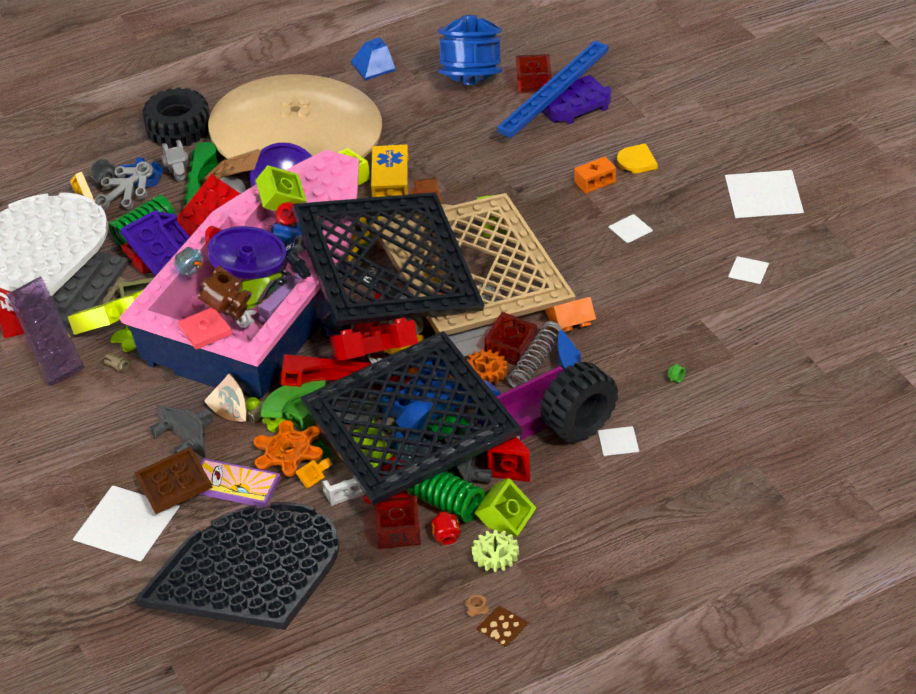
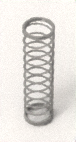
(536, 337)

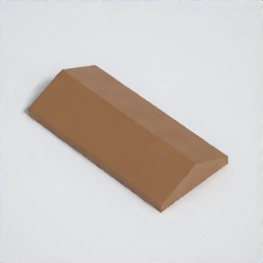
(235, 165)

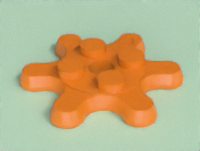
(287, 438)

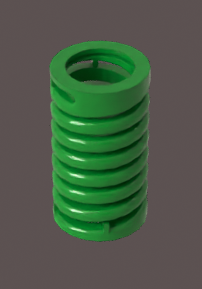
(156, 203)
(448, 494)

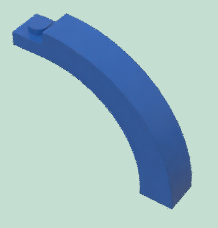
(416, 415)

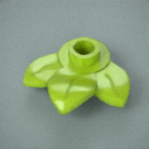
(126, 339)

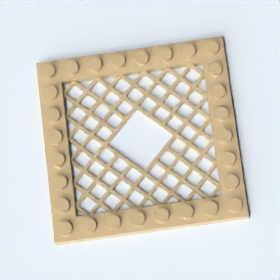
(499, 206)

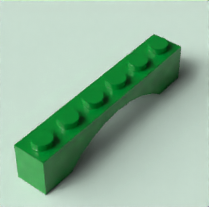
(204, 159)

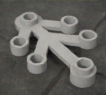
(126, 185)

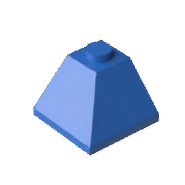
(373, 59)

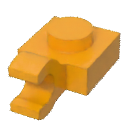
(312, 472)

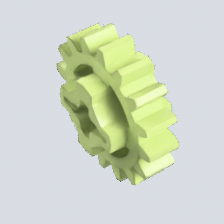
(485, 547)

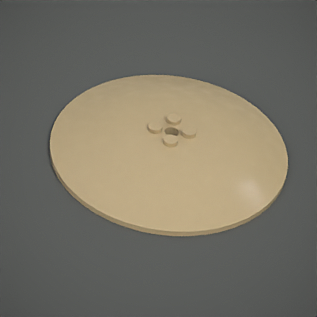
(295, 110)

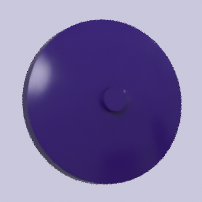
(279, 156)
(247, 252)

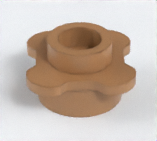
(476, 605)

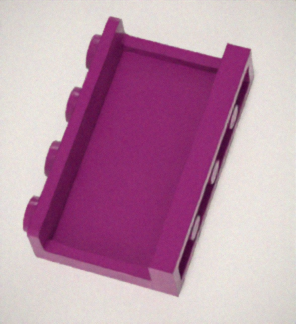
(525, 402)

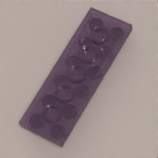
(45, 331)

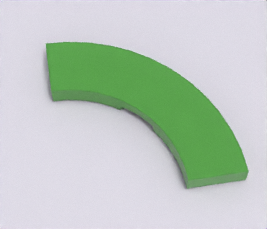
(281, 398)

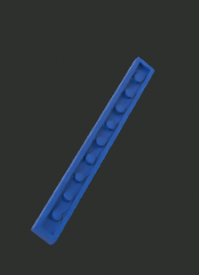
(552, 89)

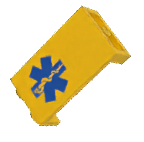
(389, 170)

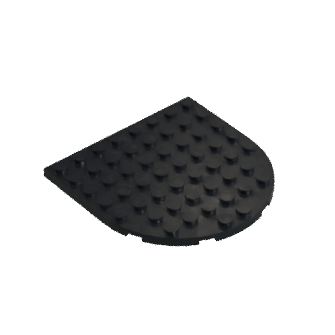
(248, 566)

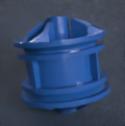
(470, 49)

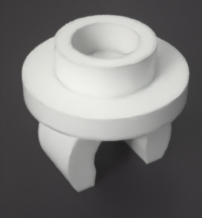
(246, 320)

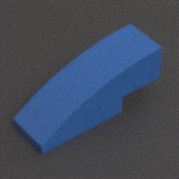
(567, 352)

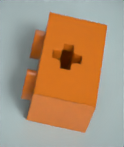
(595, 175)

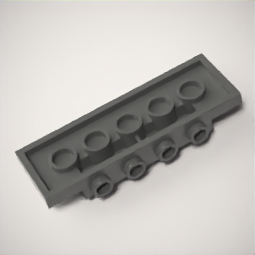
(89, 285)

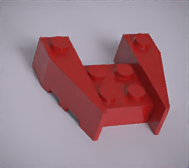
(377, 338)

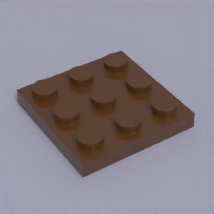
(173, 480)

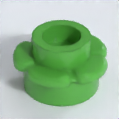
(676, 373)

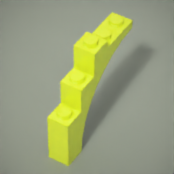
(101, 315)

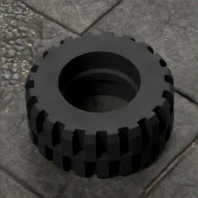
(176, 116)
(579, 401)

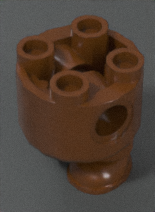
(225, 293)

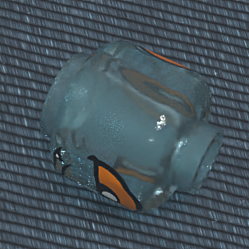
(188, 261)

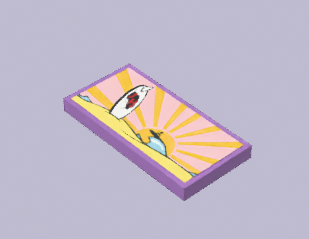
(240, 483)

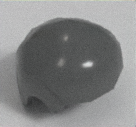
(101, 169)

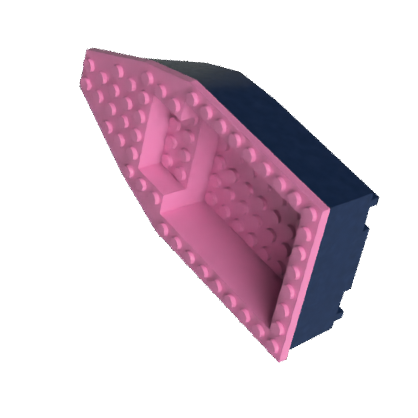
(255, 352)

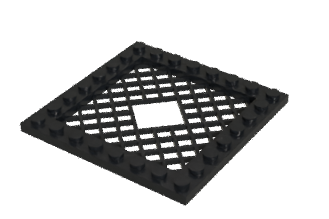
(310, 223)
(439, 347)

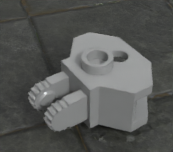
(175, 160)

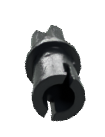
(298, 265)

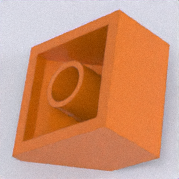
(572, 313)

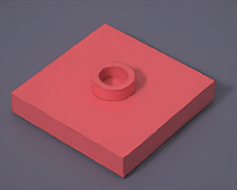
(204, 328)

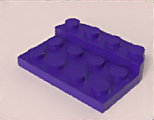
(578, 99)
(155, 238)

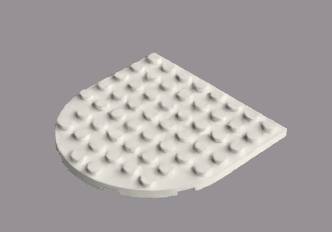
(49, 239)

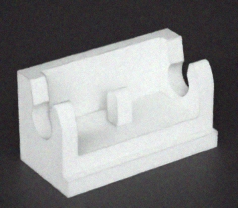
(342, 491)

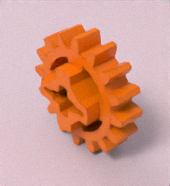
(488, 365)

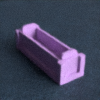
(270, 305)

